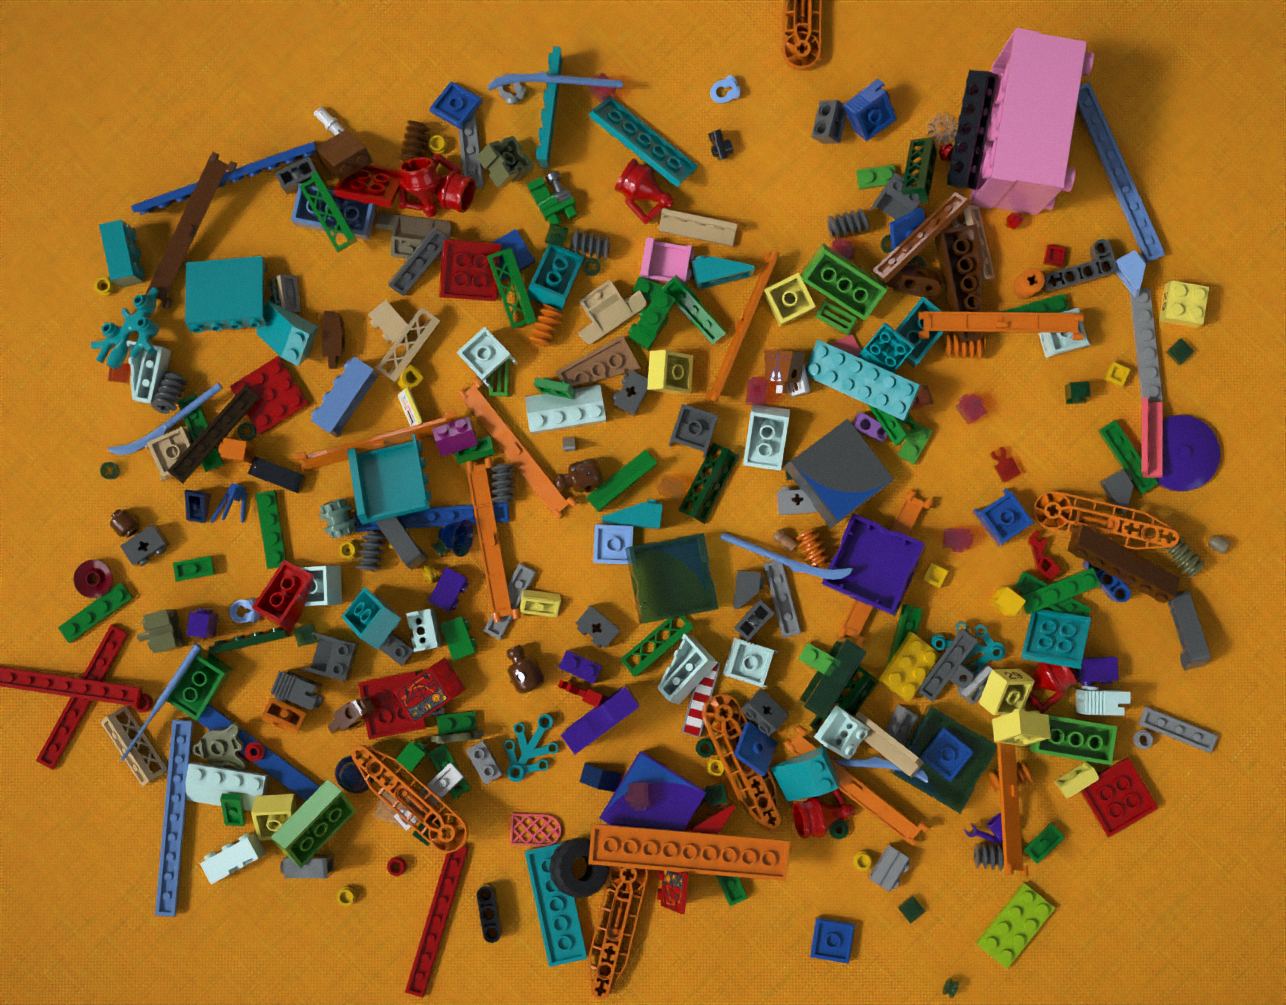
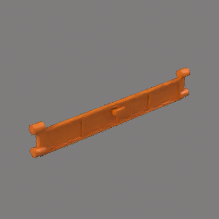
(1000, 322)
(742, 326)
(375, 442)
(515, 449)
(903, 524)
(489, 540)
(863, 794)
(1010, 810)

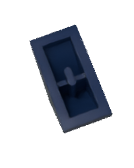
(197, 505)
(600, 778)

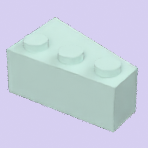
(147, 372)
(686, 670)
(232, 857)

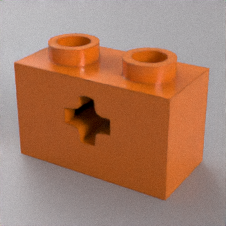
(236, 450)

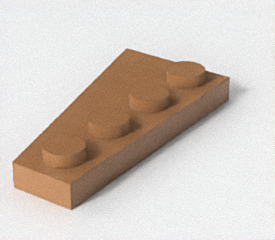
(605, 362)

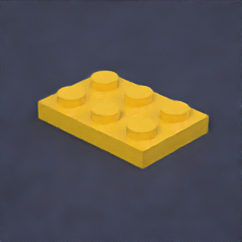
(909, 666)

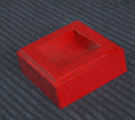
(1054, 255)

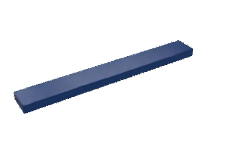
(439, 517)
(271, 762)

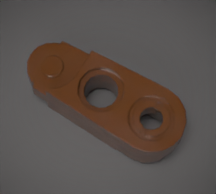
(924, 283)
(333, 338)
(352, 714)

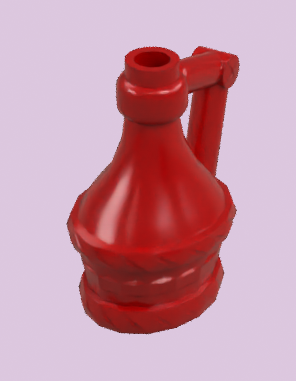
(421, 181)
(639, 184)
(455, 189)
(1052, 678)
(815, 817)

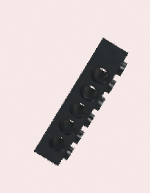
(972, 129)

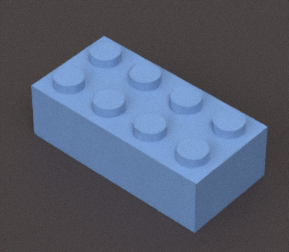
(357, 214)
(344, 397)

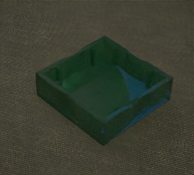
(671, 578)
(827, 687)
(958, 791)

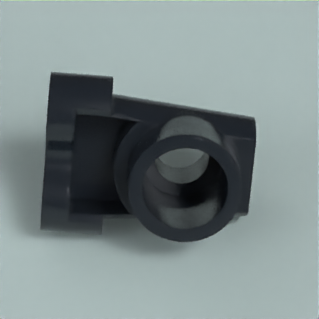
(720, 148)

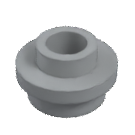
(1148, 742)

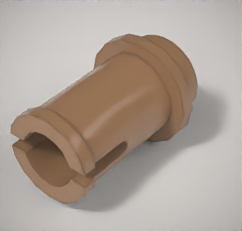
(784, 540)

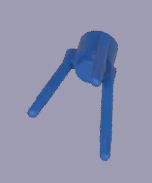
(234, 493)

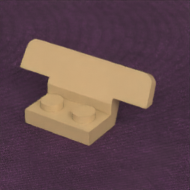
(607, 310)

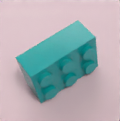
(122, 253)
(912, 325)
(371, 618)

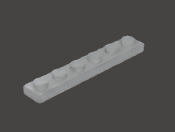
(1146, 346)

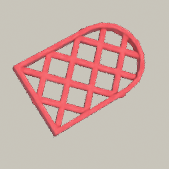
(512, 842)

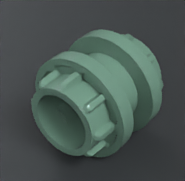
(337, 518)

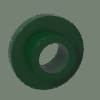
(705, 754)
(843, 834)

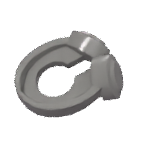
(510, 99)

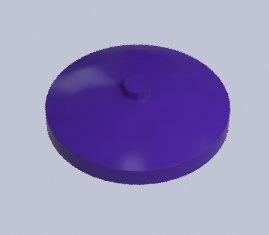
(1189, 453)

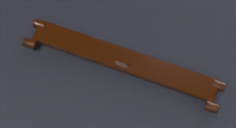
(188, 226)

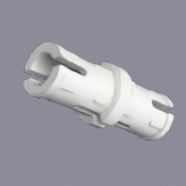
(331, 123)

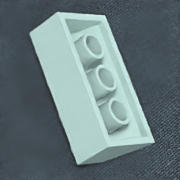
(556, 413)
(208, 782)

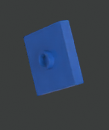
(456, 105)
(905, 225)
(521, 253)
(755, 748)
(946, 754)
(832, 940)

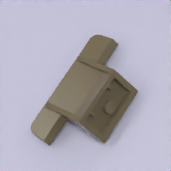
(408, 231)

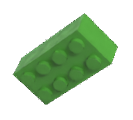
(843, 281)
(1078, 740)
(313, 824)

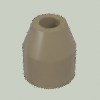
(1219, 544)

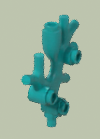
(118, 335)

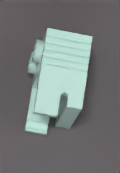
(1062, 342)
(484, 354)
(431, 628)
(748, 662)
(1100, 702)
(842, 732)

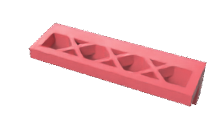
(1152, 439)

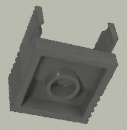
(893, 202)
(694, 428)
(333, 657)
(296, 689)

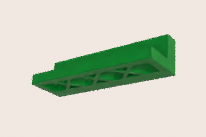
(332, 206)
(518, 285)
(896, 427)
(621, 480)
(659, 650)

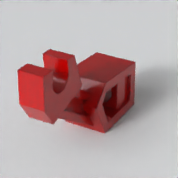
(1038, 556)
(589, 696)

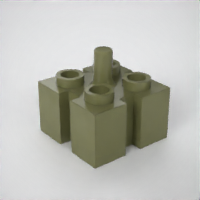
(505, 161)
(163, 631)

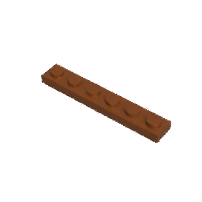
(921, 237)

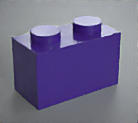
(448, 590)
(202, 623)
(580, 666)
(1097, 669)

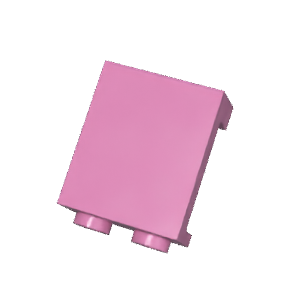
(666, 260)

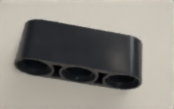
(276, 474)
(489, 922)

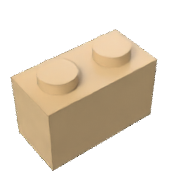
(389, 321)

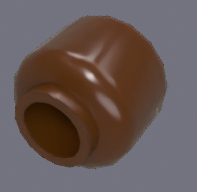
(124, 523)

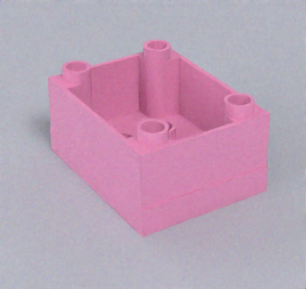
(1031, 122)

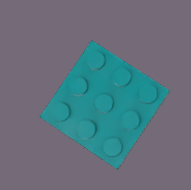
(1056, 638)

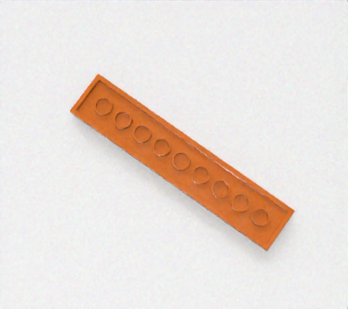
(689, 852)

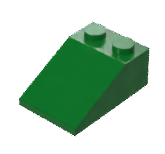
(200, 684)

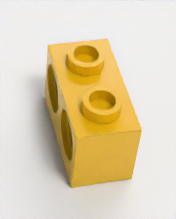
(1007, 602)

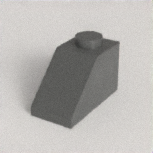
(1118, 489)
(746, 587)

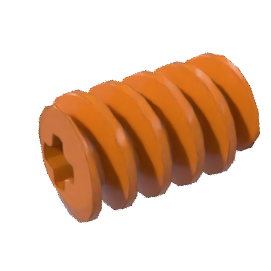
(1028, 283)
(545, 326)
(953, 345)
(812, 548)
(1023, 774)

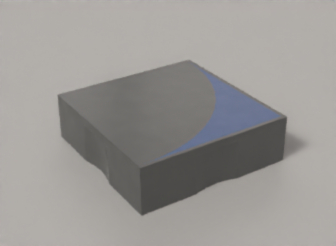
(839, 473)

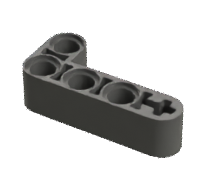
(1077, 271)
(402, 542)
(1194, 646)

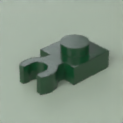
(716, 794)

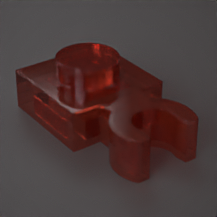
(1006, 467)

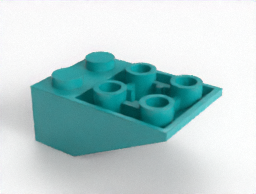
(887, 348)

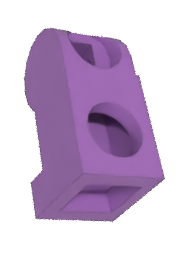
(869, 427)

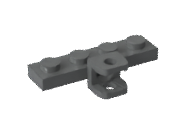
(950, 667)

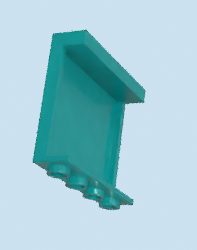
(225, 294)
(389, 481)

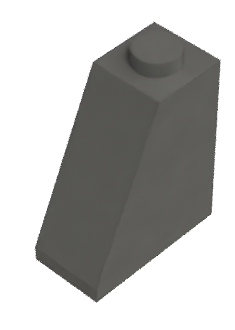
(317, 867)

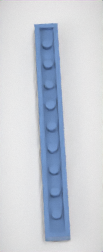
(1118, 174)
(174, 818)

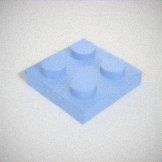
(611, 543)

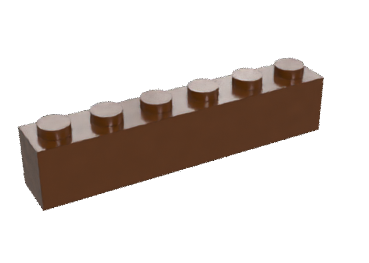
(1123, 564)

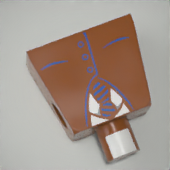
(783, 367)

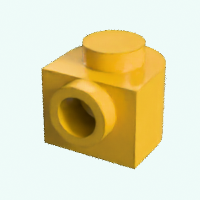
(410, 377)

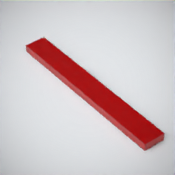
(70, 686)
(77, 707)
(436, 922)

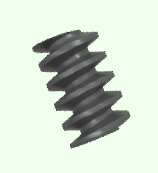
(847, 223)
(590, 244)
(169, 392)
(503, 483)
(371, 551)
(988, 855)

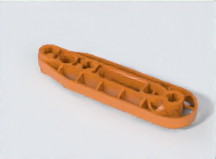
(793, 43)
(1114, 524)
(745, 774)
(402, 789)
(614, 935)

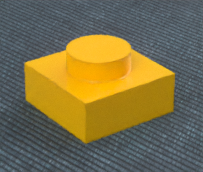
(1117, 374)
(935, 575)

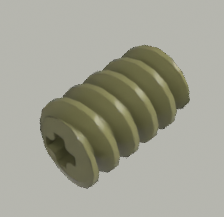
(1185, 557)

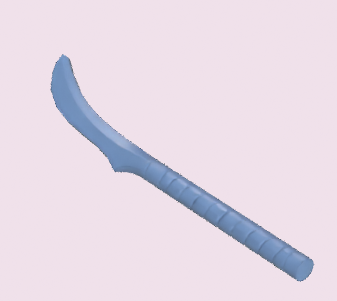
(544, 77)
(132, 447)
(794, 565)
(166, 693)
(875, 762)

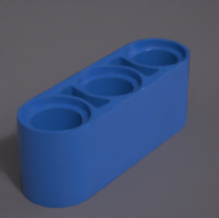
(1111, 588)

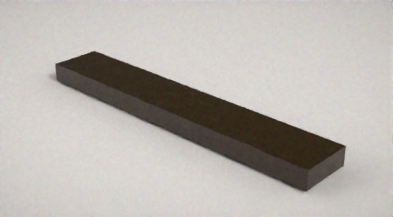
(213, 434)

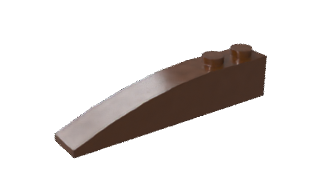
(962, 271)

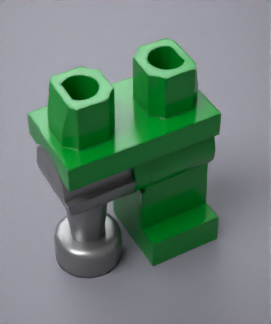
(552, 204)

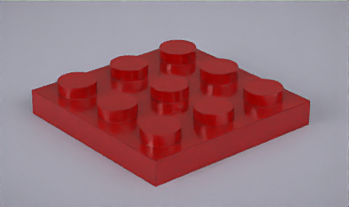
(370, 185)
(467, 270)
(277, 392)
(390, 715)
(1118, 797)

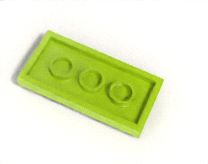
(1015, 925)

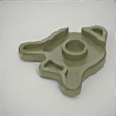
(457, 737)
(221, 747)

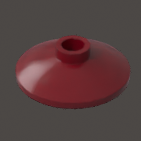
(83, 578)

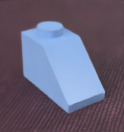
(1131, 271)

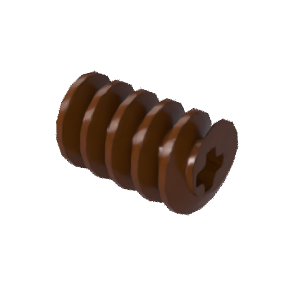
(413, 141)

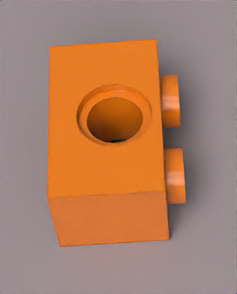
(284, 716)

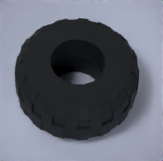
(562, 874)

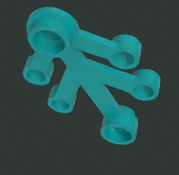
(987, 650)
(528, 750)

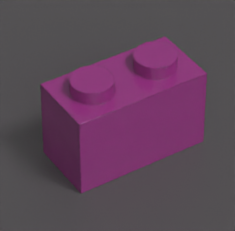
(455, 436)

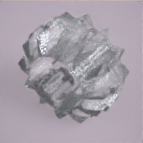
(948, 134)

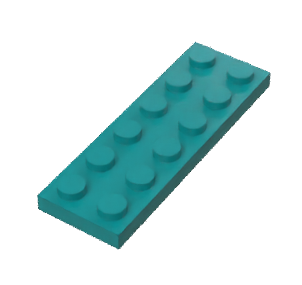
(548, 114)
(643, 141)
(862, 380)
(555, 911)

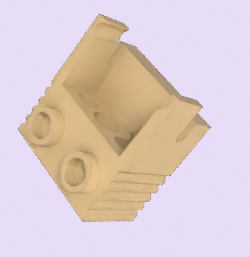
(168, 449)

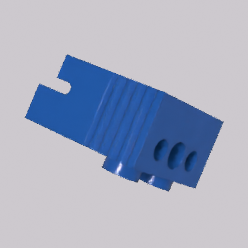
(870, 111)
(1004, 518)

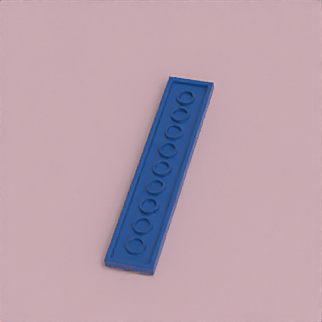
(252, 169)

